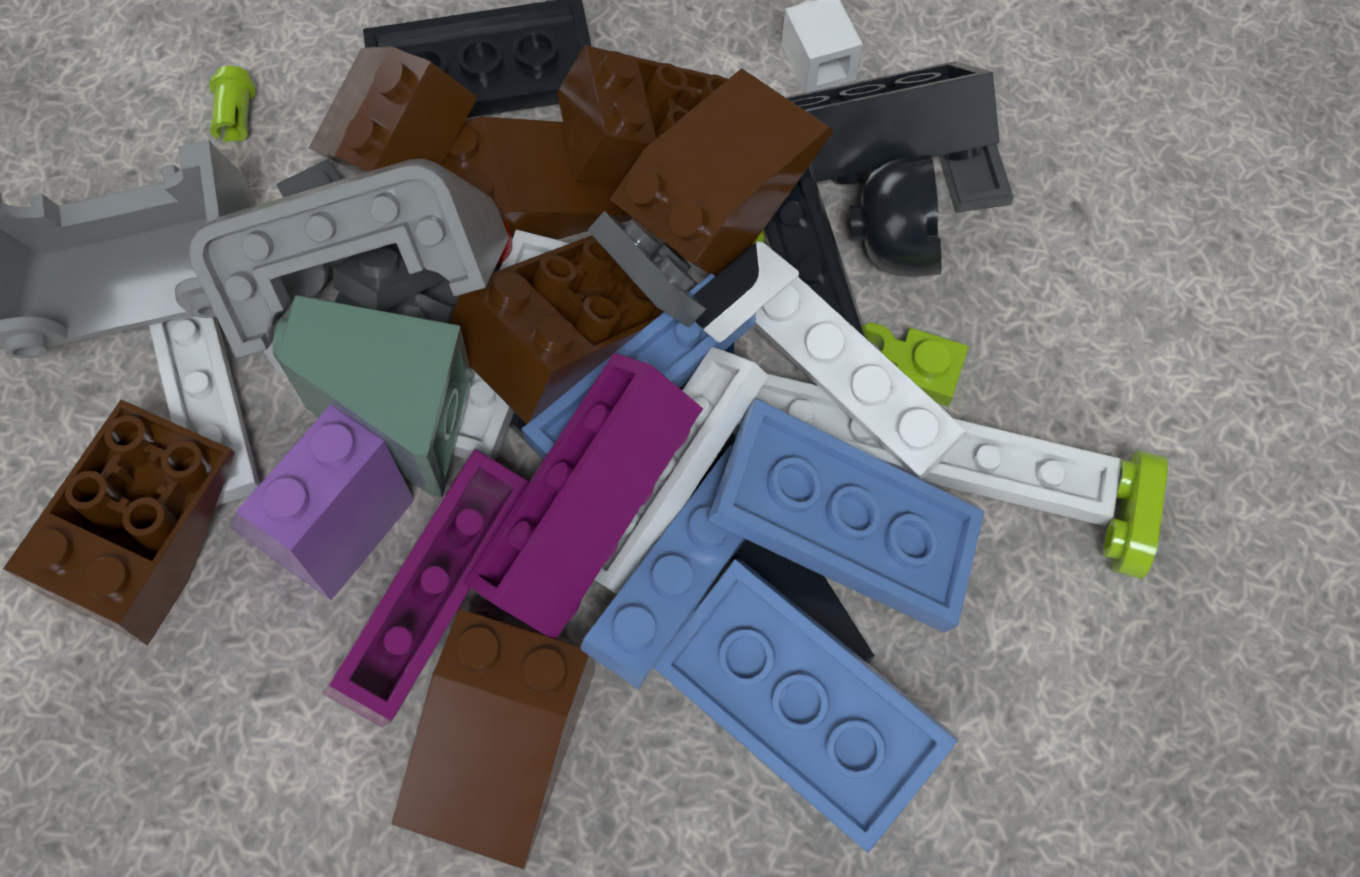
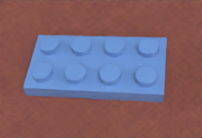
(848, 516)
(805, 704)

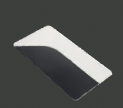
(742, 290)

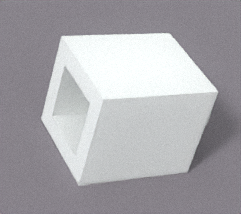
(821, 44)

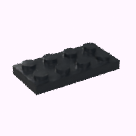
(502, 54)

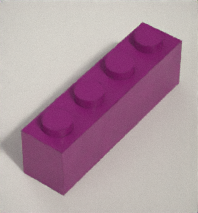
(584, 495)
(425, 592)

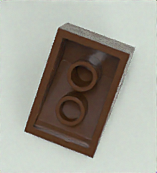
(392, 112)
(722, 171)
(529, 176)
(492, 738)

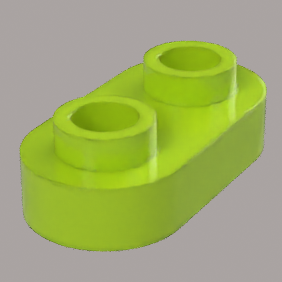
(1136, 532)

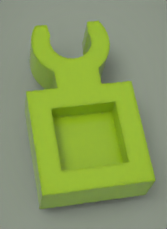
(924, 358)

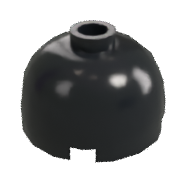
(900, 218)

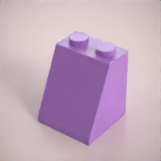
(326, 503)

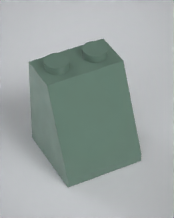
(385, 372)

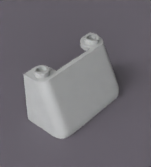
(281, 249)
(111, 257)

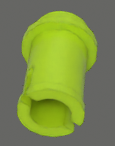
(231, 92)

